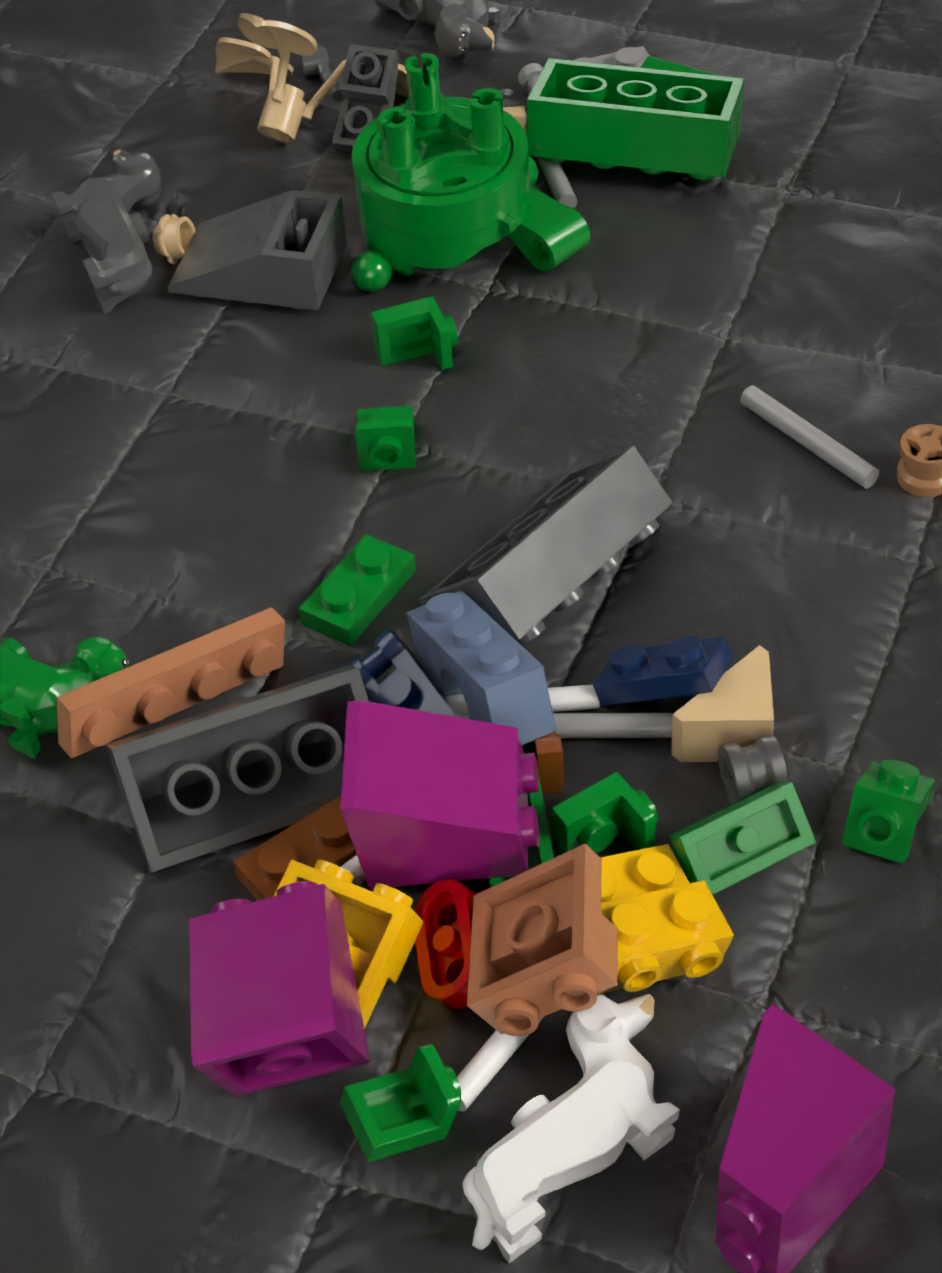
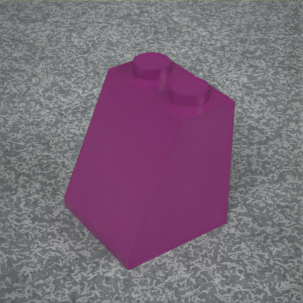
(435, 796)
(274, 991)
(798, 1146)

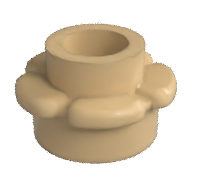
(173, 236)

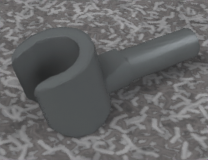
(319, 65)

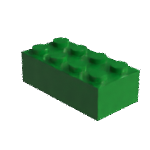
(634, 118)

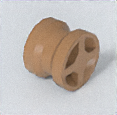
(921, 461)

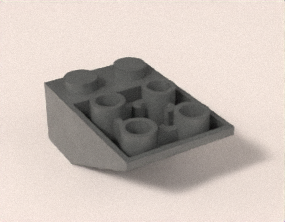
(267, 252)

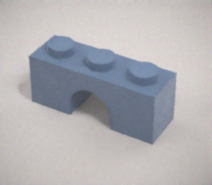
(479, 659)

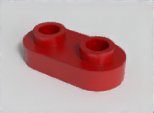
(445, 941)

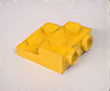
(660, 918)
(377, 925)

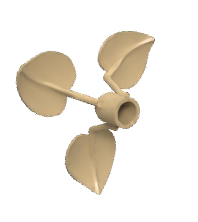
(284, 102)

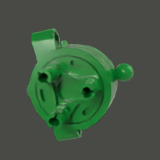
(448, 182)

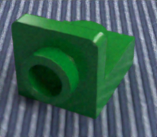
(385, 438)
(603, 814)

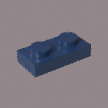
(663, 671)

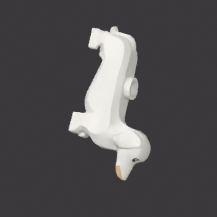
(576, 1131)

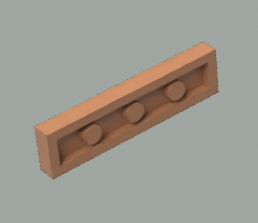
(170, 682)

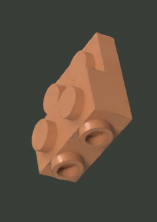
(541, 944)

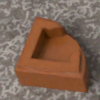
(550, 763)

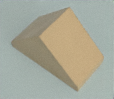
(733, 712)

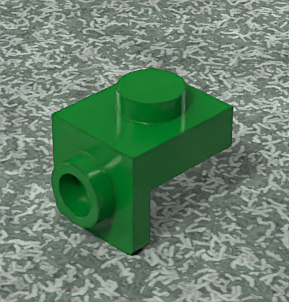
(414, 331)
(886, 809)
(403, 1106)

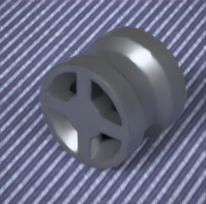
(751, 767)

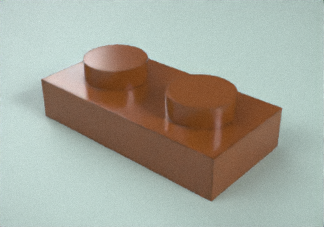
(314, 837)

